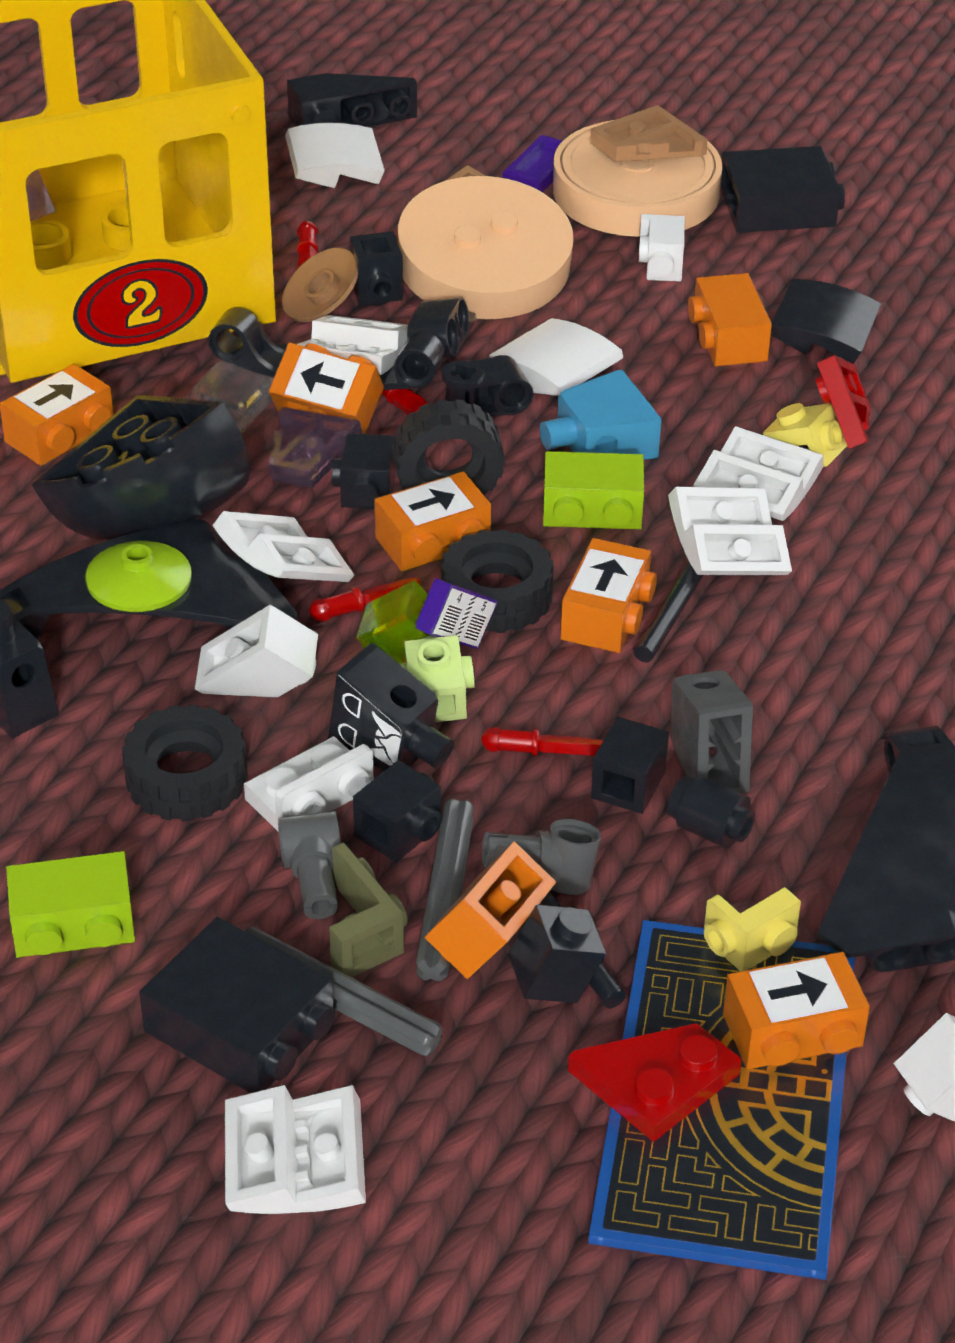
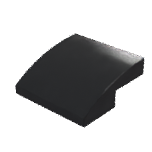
(825, 316)

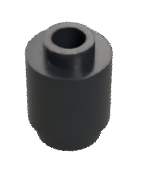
(711, 810)

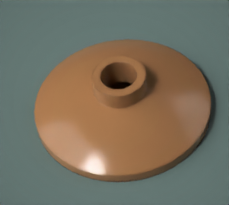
(320, 285)

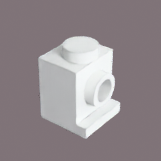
(662, 246)

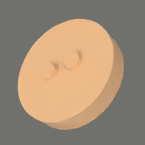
(615, 194)
(486, 242)

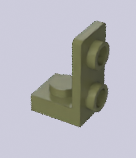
(377, 927)

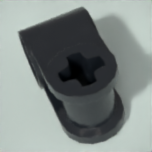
(490, 383)

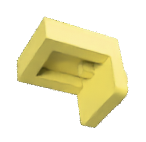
(809, 426)
(754, 934)

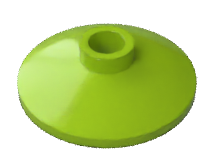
(138, 576)

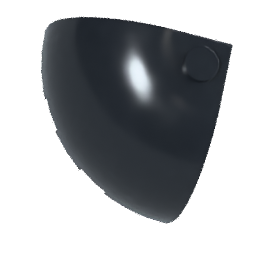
(148, 468)

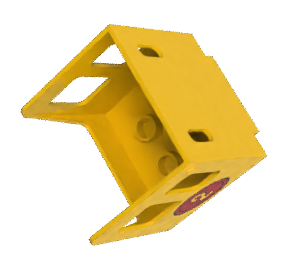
(150, 193)

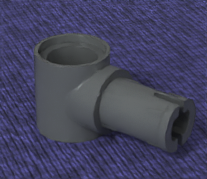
(307, 850)
(564, 852)

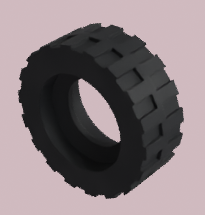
(443, 422)
(503, 554)
(185, 794)

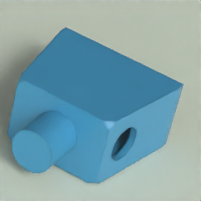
(604, 418)

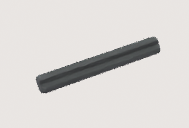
(445, 882)
(369, 1005)

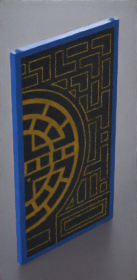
(748, 1168)

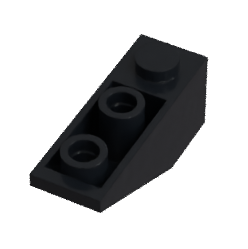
(351, 99)

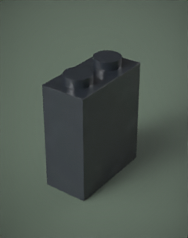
(780, 189)
(238, 1006)

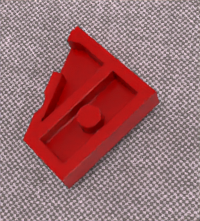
(844, 389)
(657, 1075)

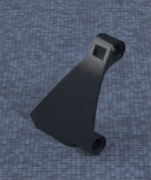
(432, 335)
(220, 591)
(901, 877)

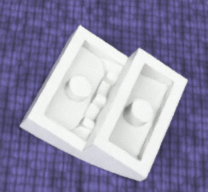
(331, 149)
(369, 339)
(560, 355)
(766, 463)
(729, 531)
(281, 547)
(293, 1152)

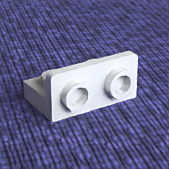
(311, 781)

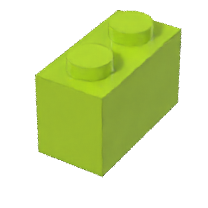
(593, 490)
(69, 904)

